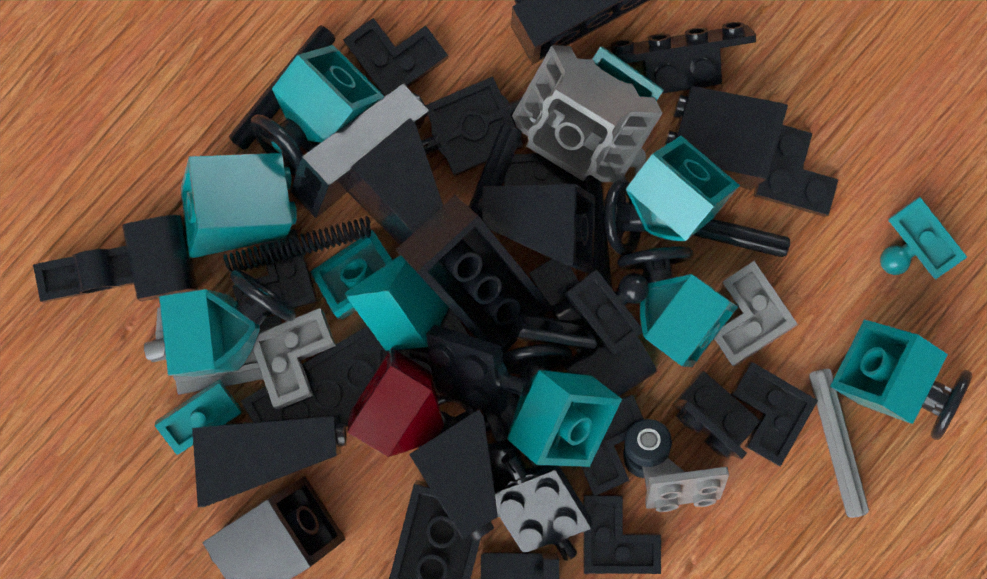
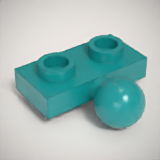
(923, 238)
(207, 408)

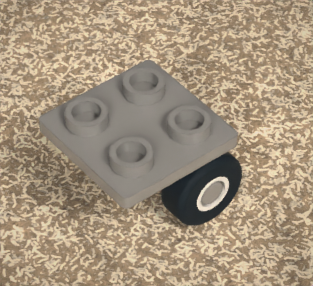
(667, 485)

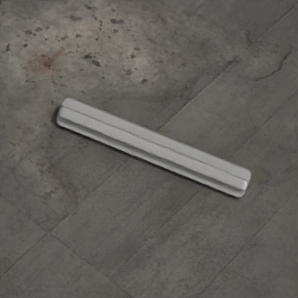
(839, 443)

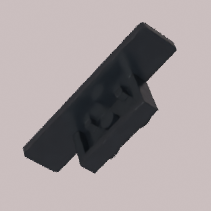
(685, 59)

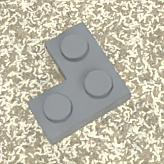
(762, 318)
(281, 352)

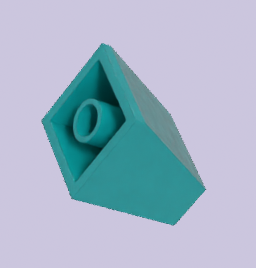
(235, 202)

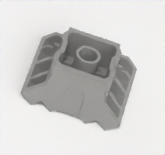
(584, 117)

